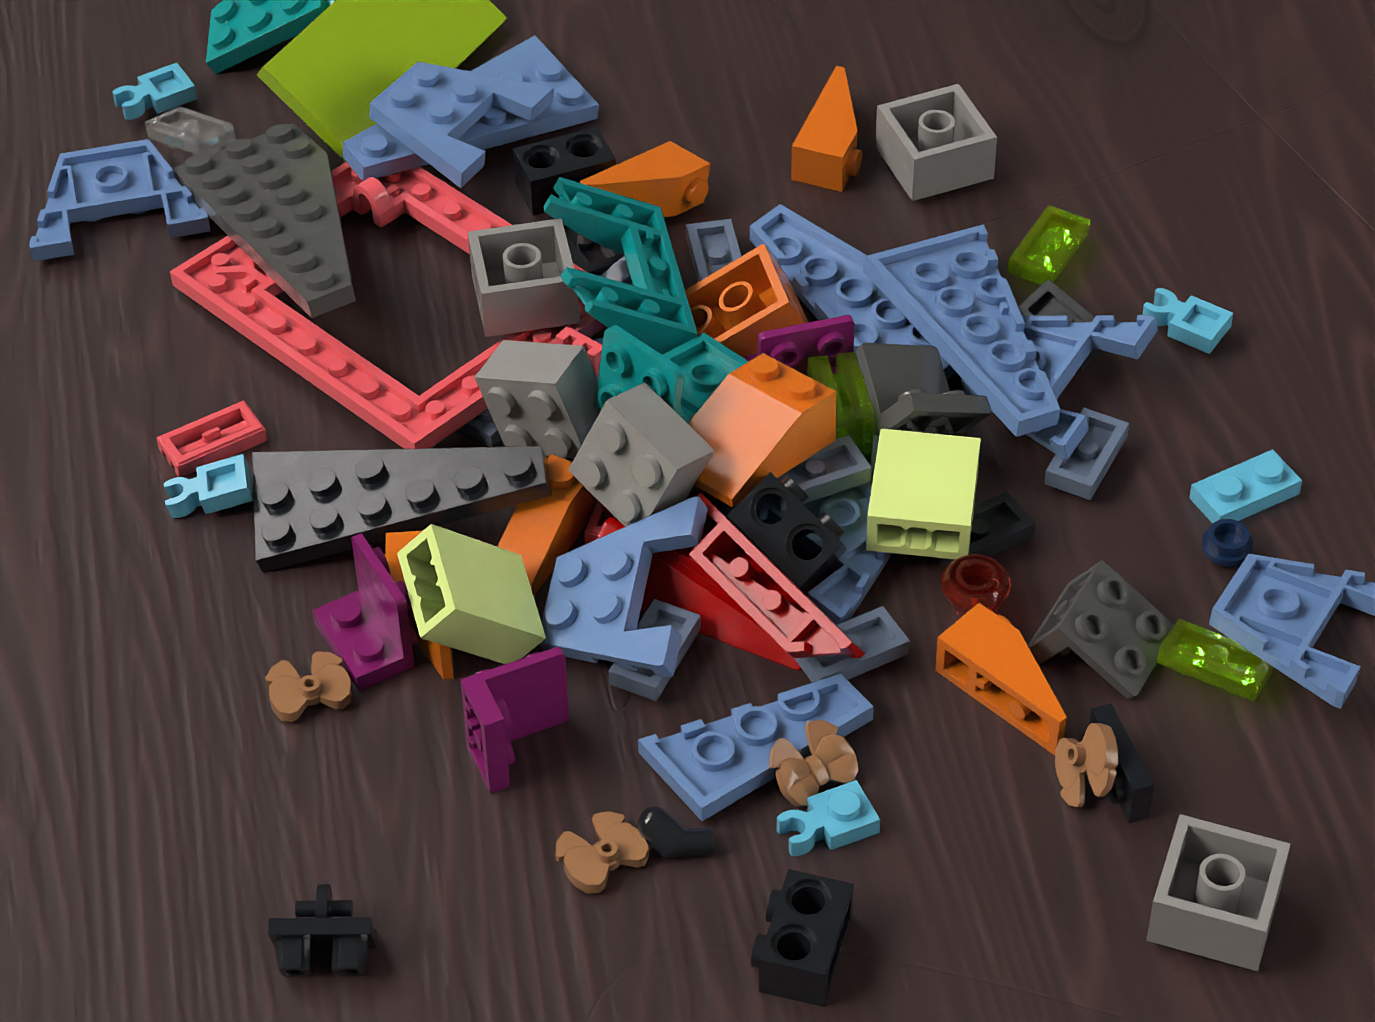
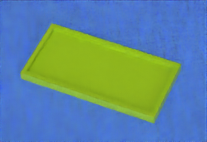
(363, 48)

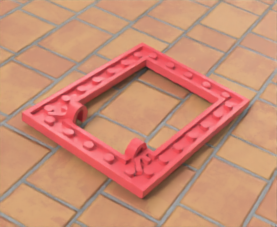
(244, 298)

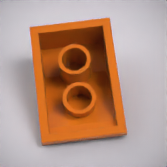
(744, 301)
(762, 423)

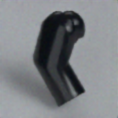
(670, 838)

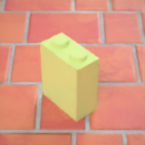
(923, 494)
(470, 595)

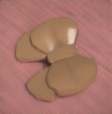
(292, 694)
(1093, 755)
(830, 761)
(590, 865)

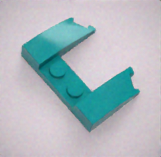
(656, 303)

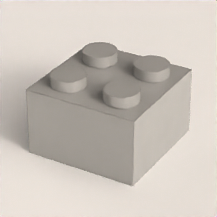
(935, 142)
(520, 277)
(540, 395)
(640, 456)
(1218, 892)

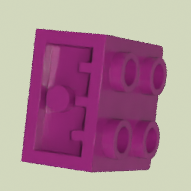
(798, 342)
(372, 624)
(509, 705)

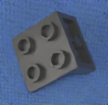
(913, 392)
(1106, 627)

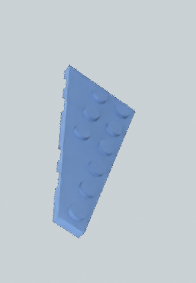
(380, 154)
(832, 280)
(969, 313)

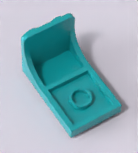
(252, 26)
(680, 377)

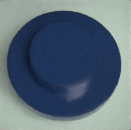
(1227, 542)

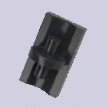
(346, 936)

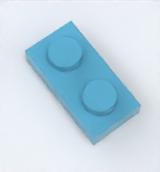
(1246, 488)

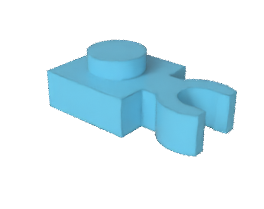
(158, 89)
(1190, 322)
(215, 488)
(833, 815)

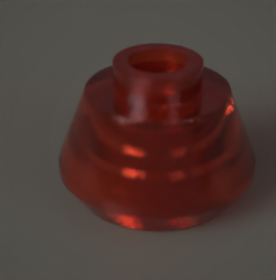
(974, 581)

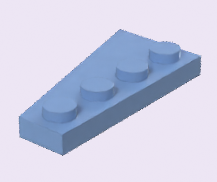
(730, 757)

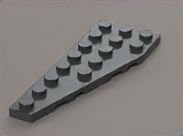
(280, 209)

